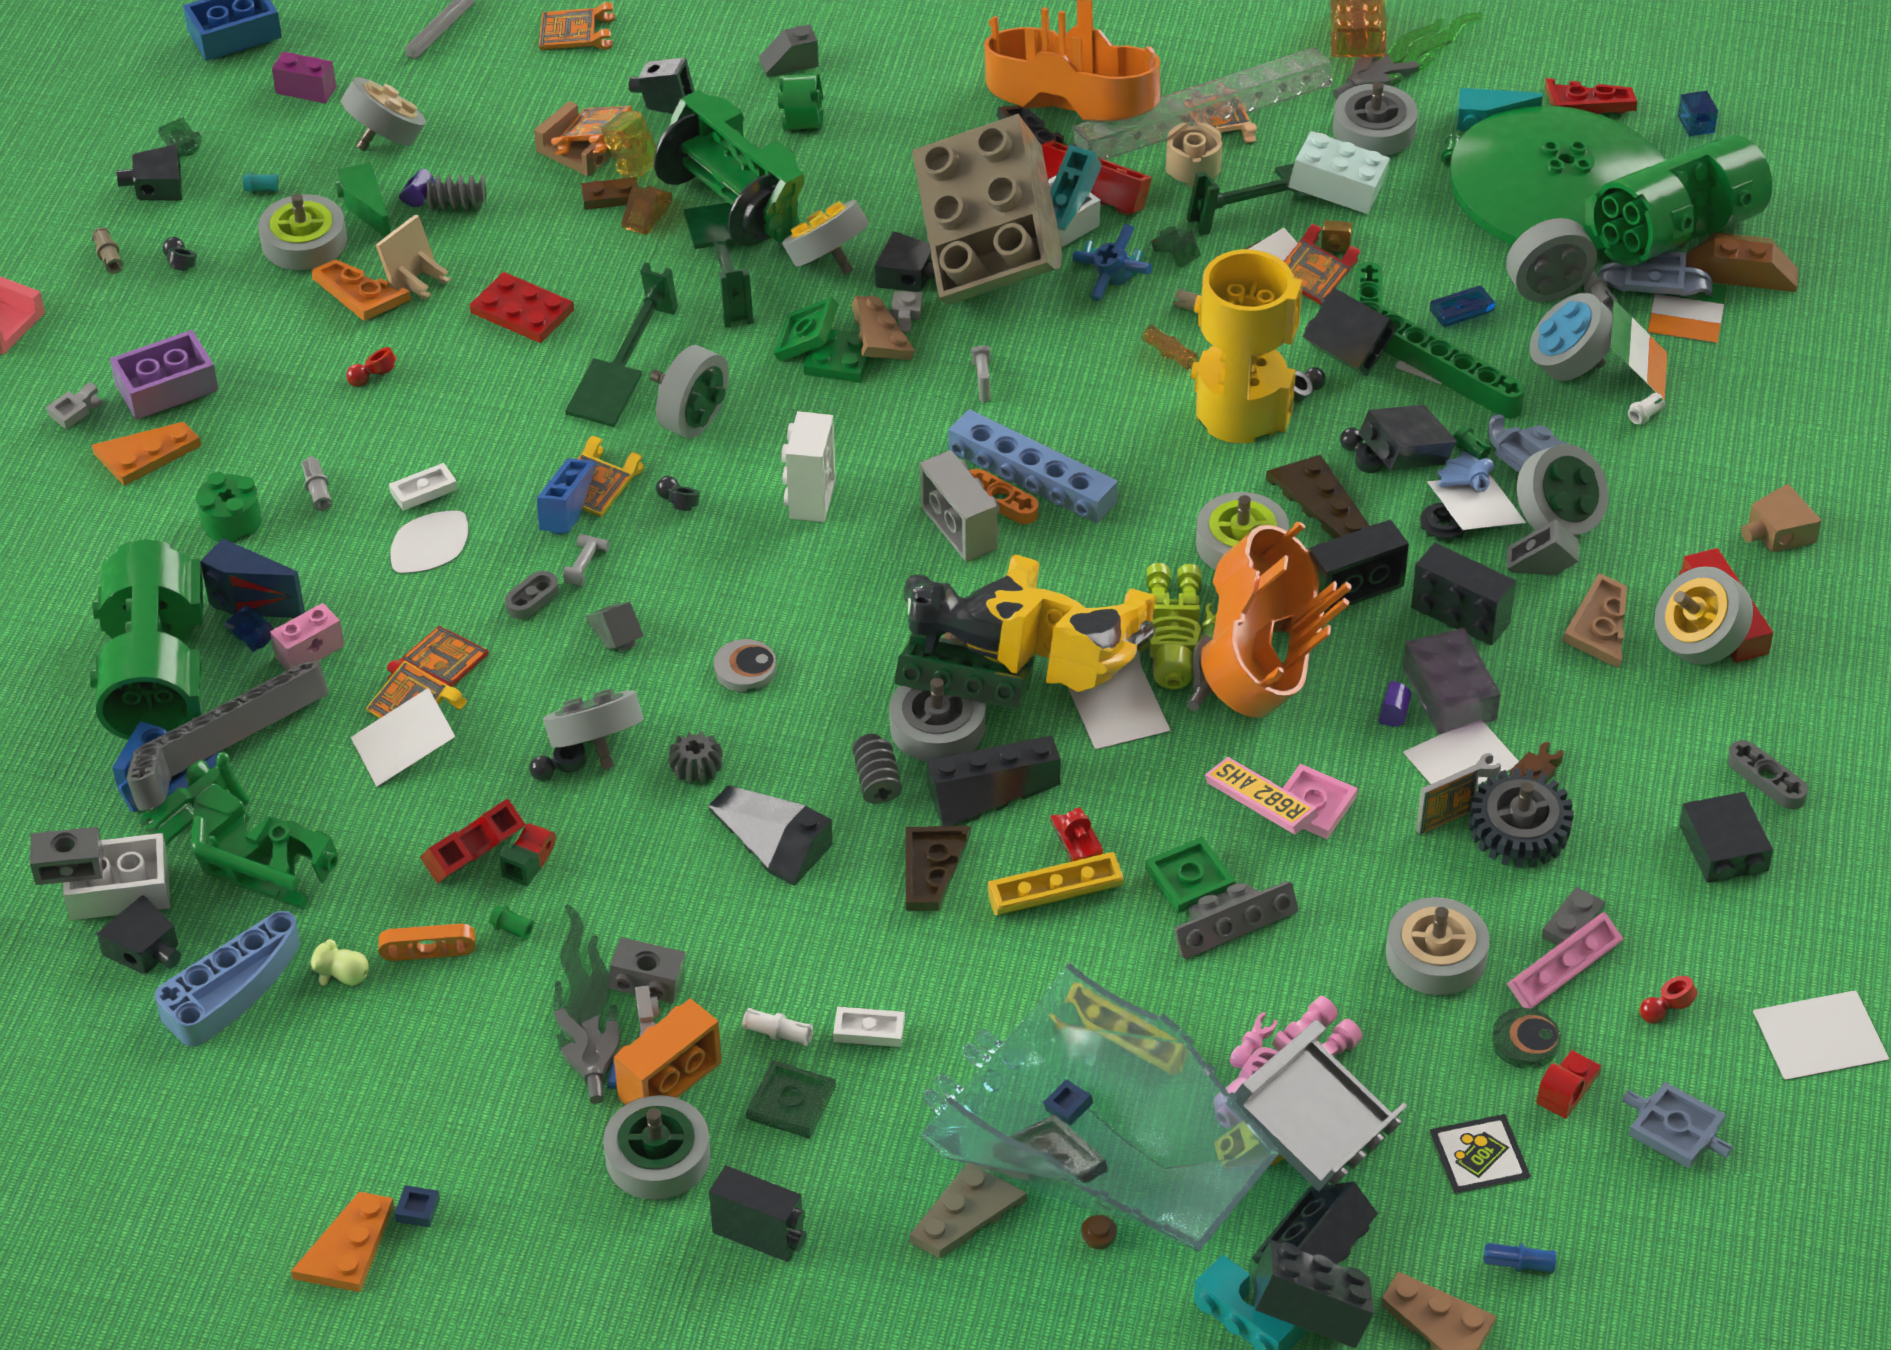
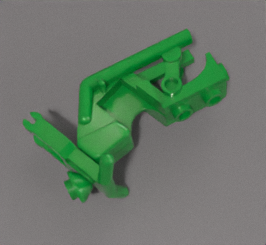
(227, 847)

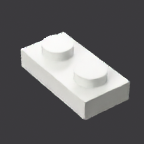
(423, 486)
(869, 1026)

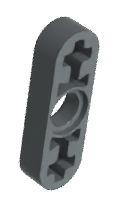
(1789, 795)

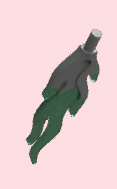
(580, 1020)

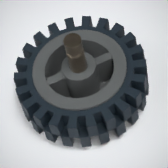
(1521, 818)

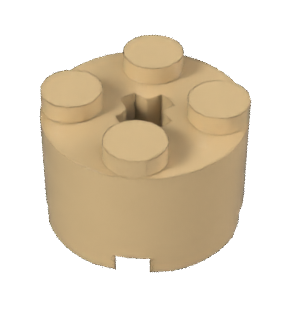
(1193, 151)

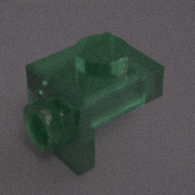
(180, 134)
(1178, 242)

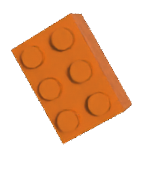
(669, 1055)

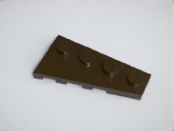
(1319, 494)

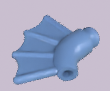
(1466, 470)

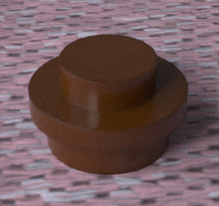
(1098, 1231)

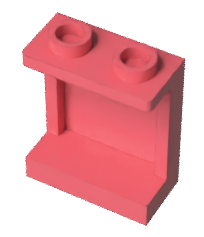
(18, 311)

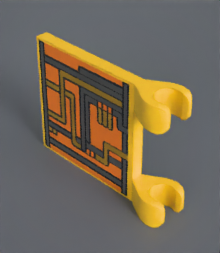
(607, 479)
(408, 683)

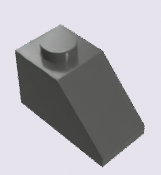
(791, 51)
(1544, 551)
(616, 626)

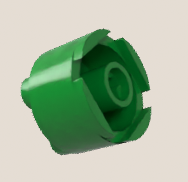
(802, 101)
(228, 506)

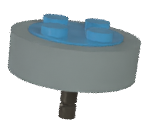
(1572, 337)

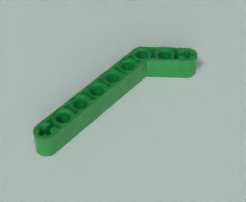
(1439, 357)

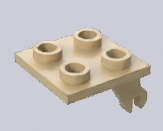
(406, 255)

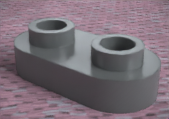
(528, 595)

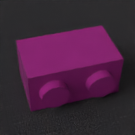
(304, 77)

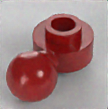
(379, 362)
(1676, 994)

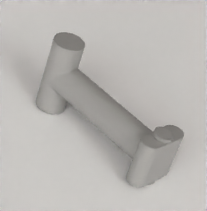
(981, 358)
(575, 574)

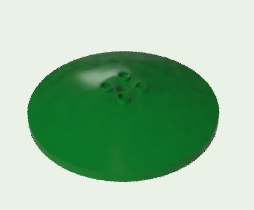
(1514, 174)

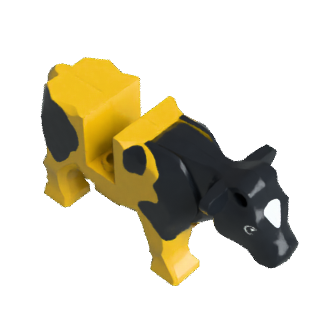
(1016, 620)

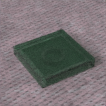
(791, 1099)

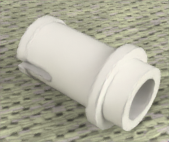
(1641, 411)

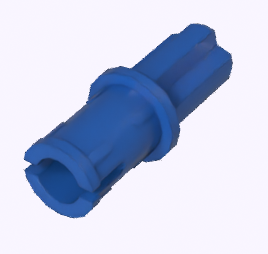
(1519, 1257)

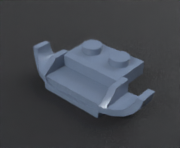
(1658, 275)
(1517, 445)

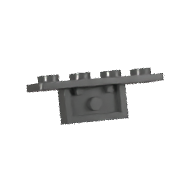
(1233, 915)

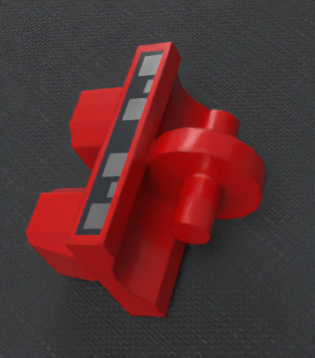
(1076, 835)

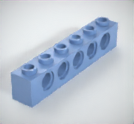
(1033, 466)

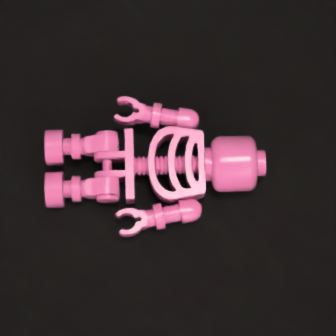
(1344, 1035)

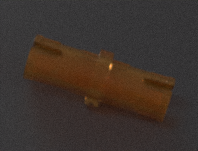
(1170, 347)

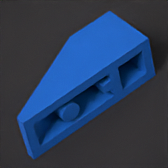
(564, 496)

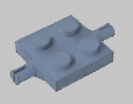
(1677, 1124)

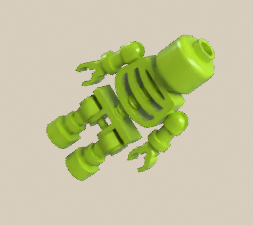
(1175, 624)

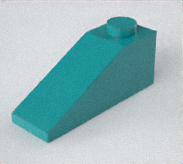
(1481, 103)
(1073, 183)

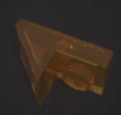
(645, 208)

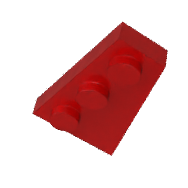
(1597, 100)

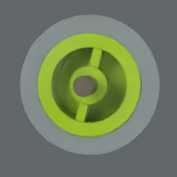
(302, 232)
(1230, 519)

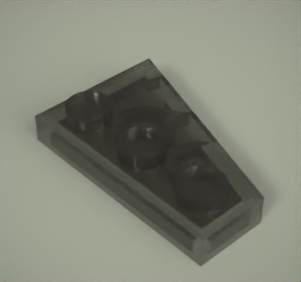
(1064, 1145)

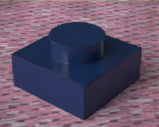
(1068, 1102)
(417, 1206)

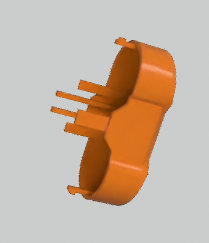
(1071, 69)
(1266, 588)

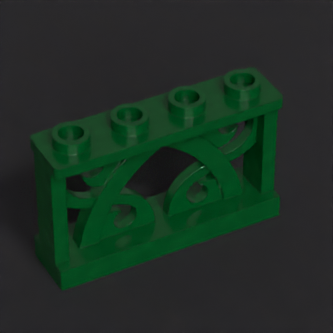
(962, 673)

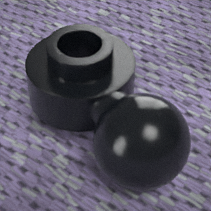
(178, 255)
(1305, 382)
(1352, 441)
(682, 497)
(565, 758)

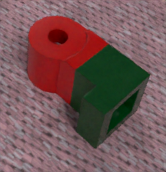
(528, 853)

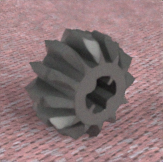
(695, 757)

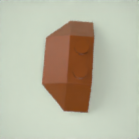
(1744, 262)

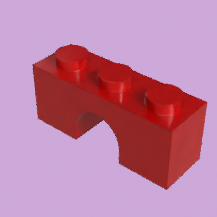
(472, 841)

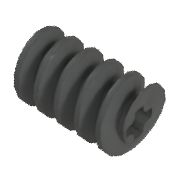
(456, 193)
(876, 769)

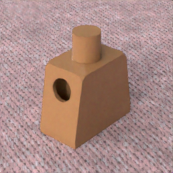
(1782, 521)

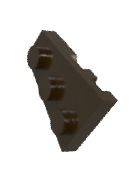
(931, 863)

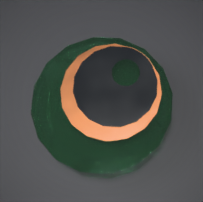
(1526, 1038)

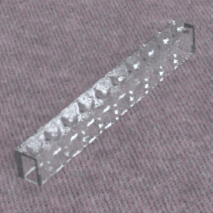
(1209, 102)

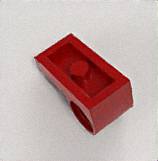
(1567, 1084)

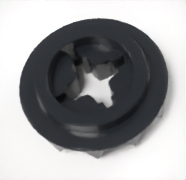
(1430, 522)

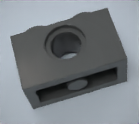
(66, 856)
(647, 964)

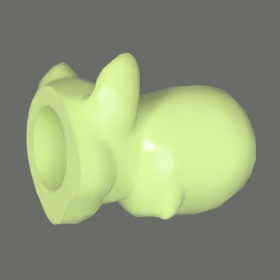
(343, 964)

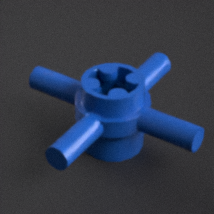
(1112, 263)

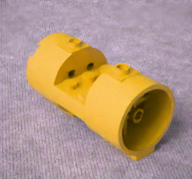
(1246, 313)

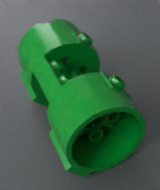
(1680, 199)
(148, 607)

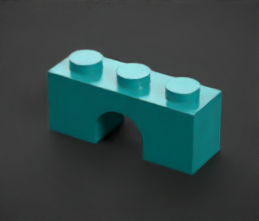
(1222, 1293)

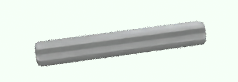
(436, 27)

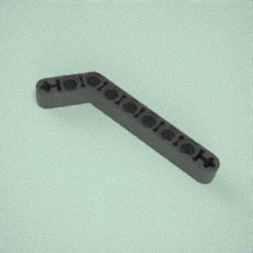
(220, 728)

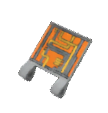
(1452, 795)

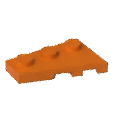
(357, 291)
(145, 451)
(348, 1245)

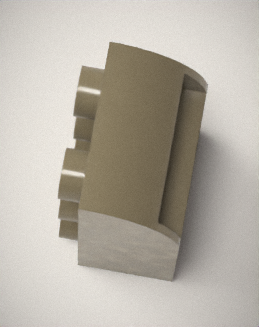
(987, 209)

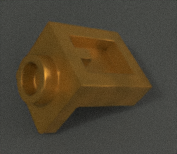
(1336, 236)

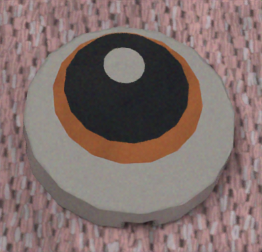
(745, 665)

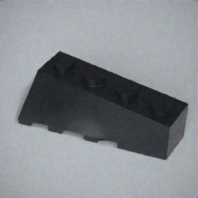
(991, 777)

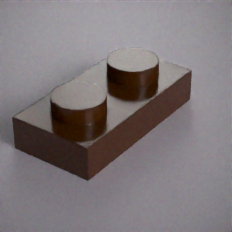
(607, 193)

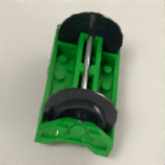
(710, 144)

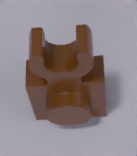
(1541, 763)

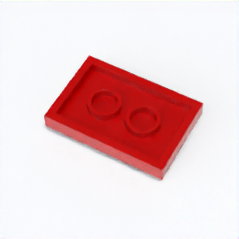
(522, 307)

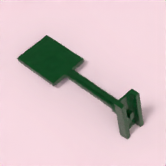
(1207, 198)
(710, 229)
(610, 384)

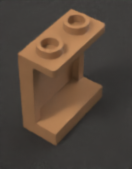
(580, 153)

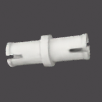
(777, 1026)

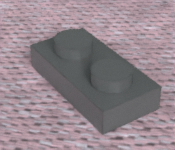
(1572, 915)

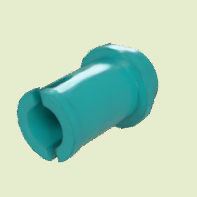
(260, 182)

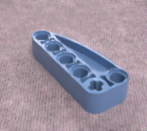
(228, 980)

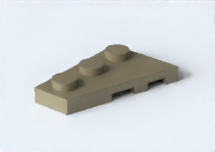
(963, 1208)

